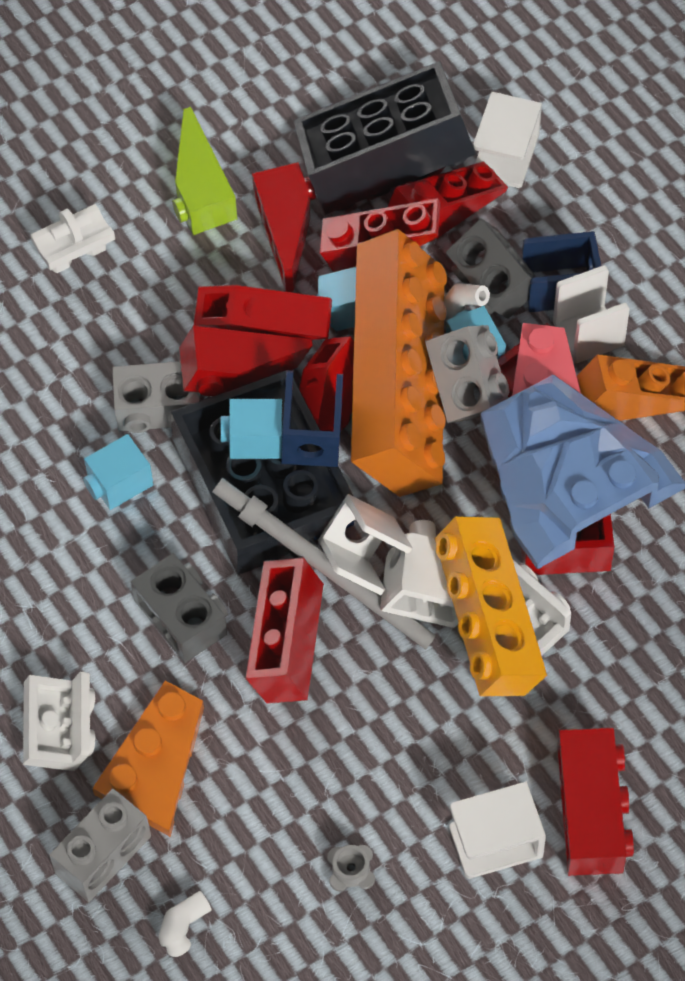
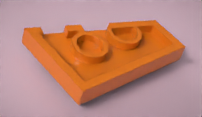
(155, 756)

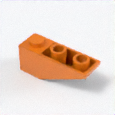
(633, 387)

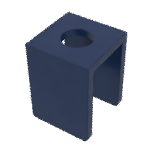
(556, 253)
(327, 440)

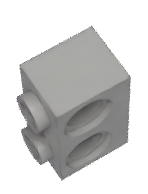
(458, 377)
(156, 387)
(100, 845)

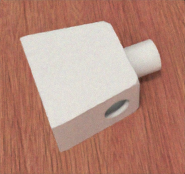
(417, 581)

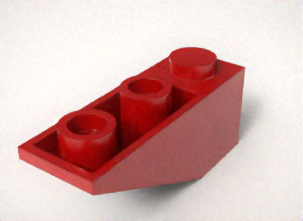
(459, 193)
(344, 232)
(263, 311)
(319, 381)

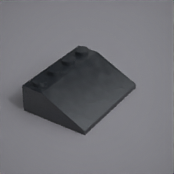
(383, 138)
(295, 494)

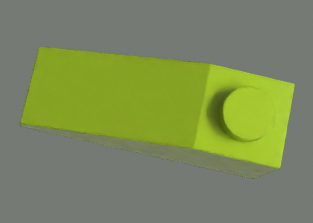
(201, 186)

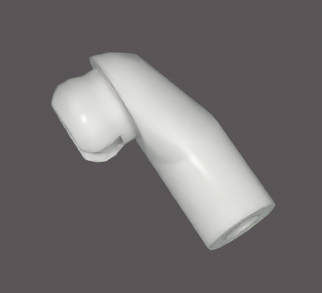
(463, 295)
(177, 921)

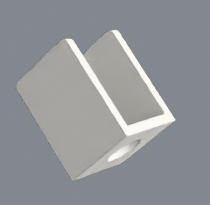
(508, 136)
(583, 314)
(352, 557)
(497, 830)

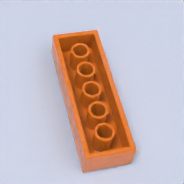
(394, 388)

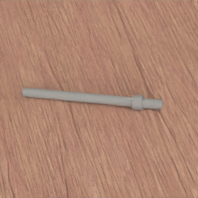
(253, 512)

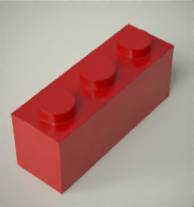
(285, 631)
(593, 801)

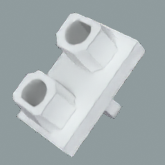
(72, 237)

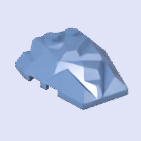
(568, 466)

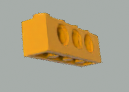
(490, 607)

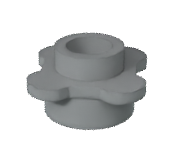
(351, 855)

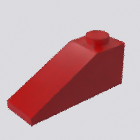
(284, 208)
(227, 359)

